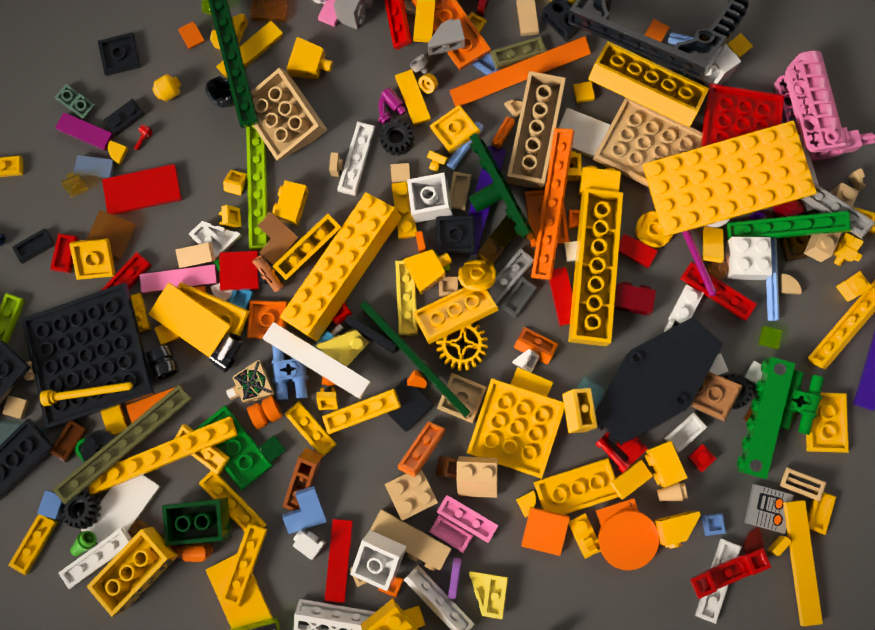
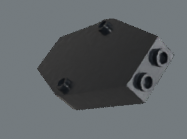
(657, 381)

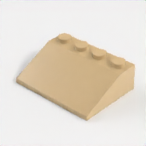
(285, 115)

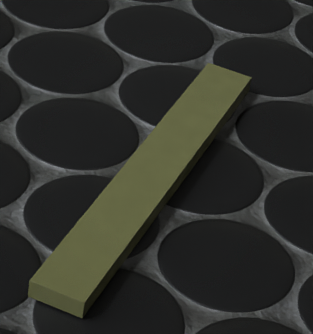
(121, 445)

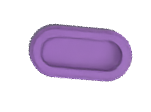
(454, 578)

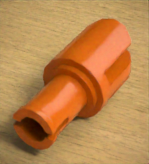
(193, 552)

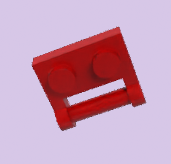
(632, 450)

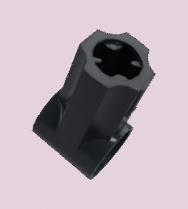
(224, 355)

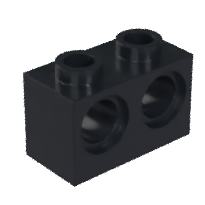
(559, 21)

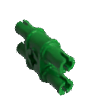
(807, 411)

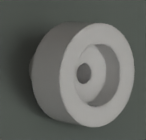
(419, 64)

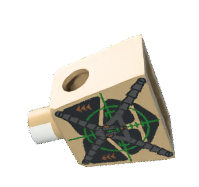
(251, 384)

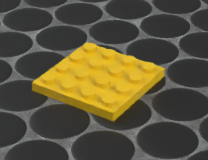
(516, 428)

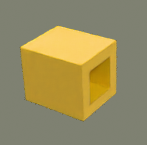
(853, 286)

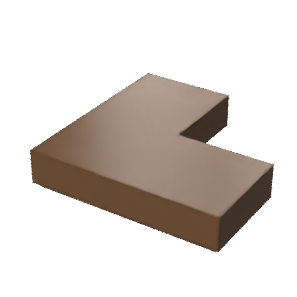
(280, 236)

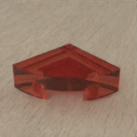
(753, 540)

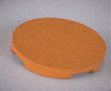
(628, 540)

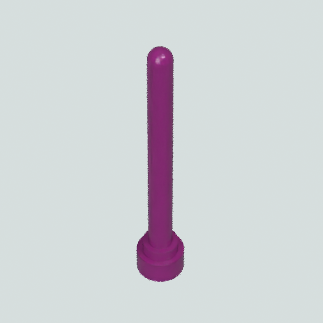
(699, 263)

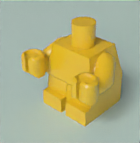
(847, 249)

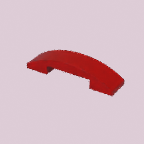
(729, 572)

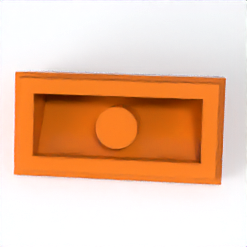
(539, 344)

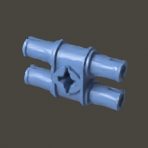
(281, 378)

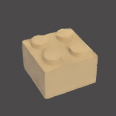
(411, 494)

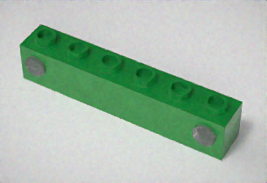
(766, 417)

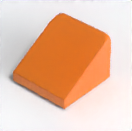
(191, 35)

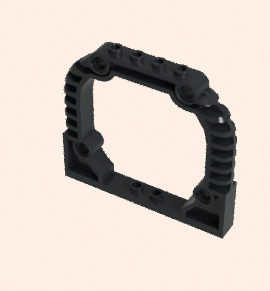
(690, 56)

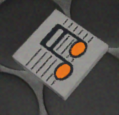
(767, 508)

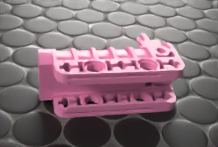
(816, 109)

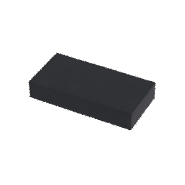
(33, 246)

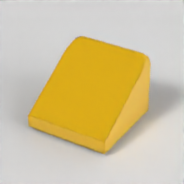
(235, 182)

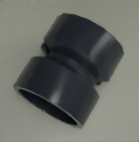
(163, 363)

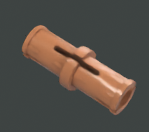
(268, 273)

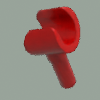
(146, 133)

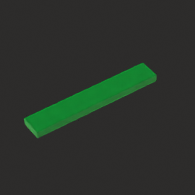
(792, 226)

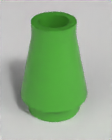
(85, 541)

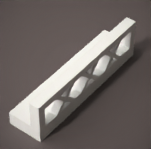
(328, 614)

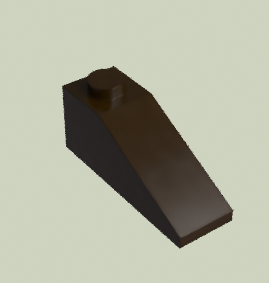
(498, 242)

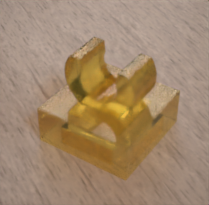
(74, 184)

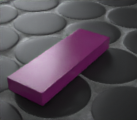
(84, 131)

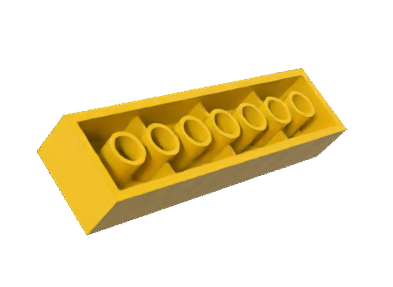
(341, 266)
(596, 267)

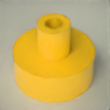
(428, 83)

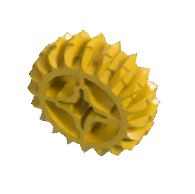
(470, 346)

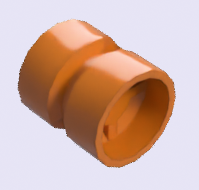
(264, 412)

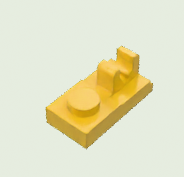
(140, 312)
(584, 535)

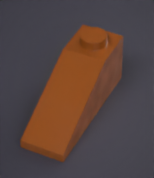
(303, 476)

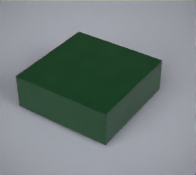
(272, 448)

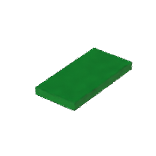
(246, 458)

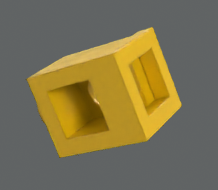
(575, 173)

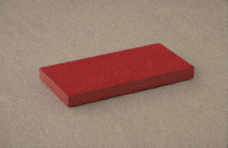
(142, 189)

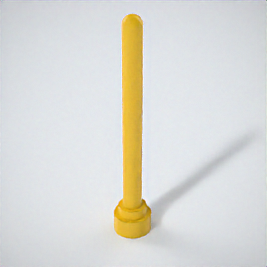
(50, 397)

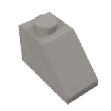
(447, 38)

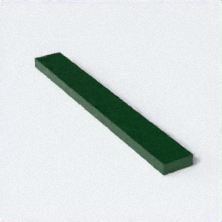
(233, 63)
(415, 359)

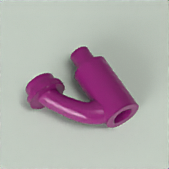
(389, 96)

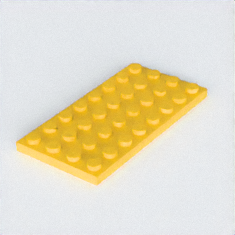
(729, 179)

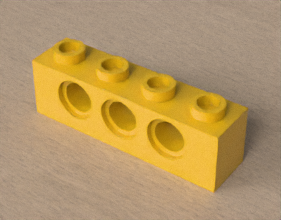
(306, 246)

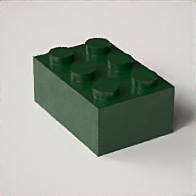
(196, 521)

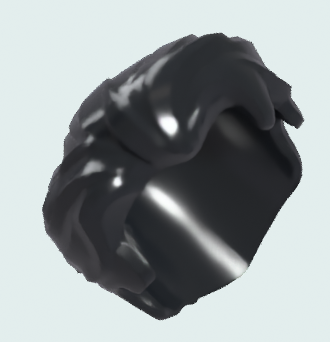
(219, 92)

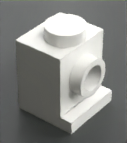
(308, 544)

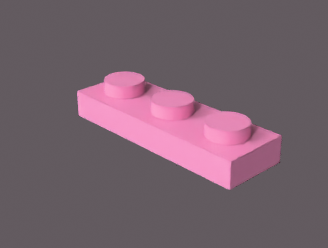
(467, 518)

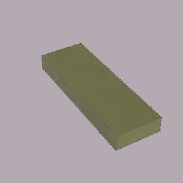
(517, 52)

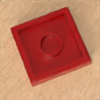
(238, 271)

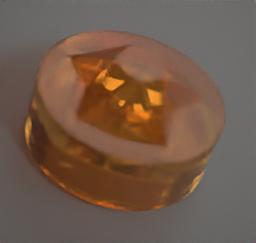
(718, 269)

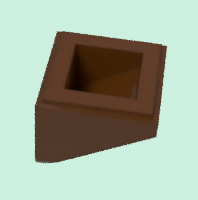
(447, 467)

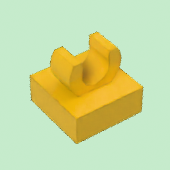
(437, 159)
(230, 216)
(327, 400)

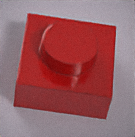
(341, 315)
(701, 458)

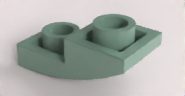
(74, 101)

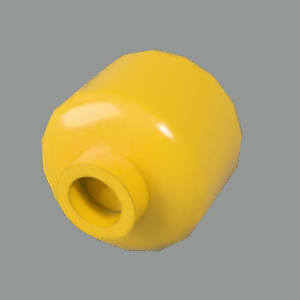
(166, 87)

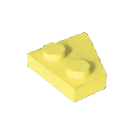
(344, 347)
(490, 592)

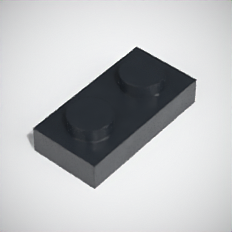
(124, 117)

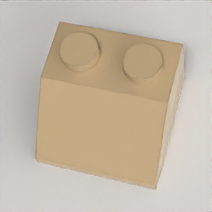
(477, 476)

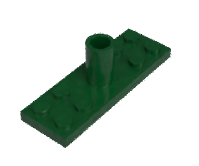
(497, 190)

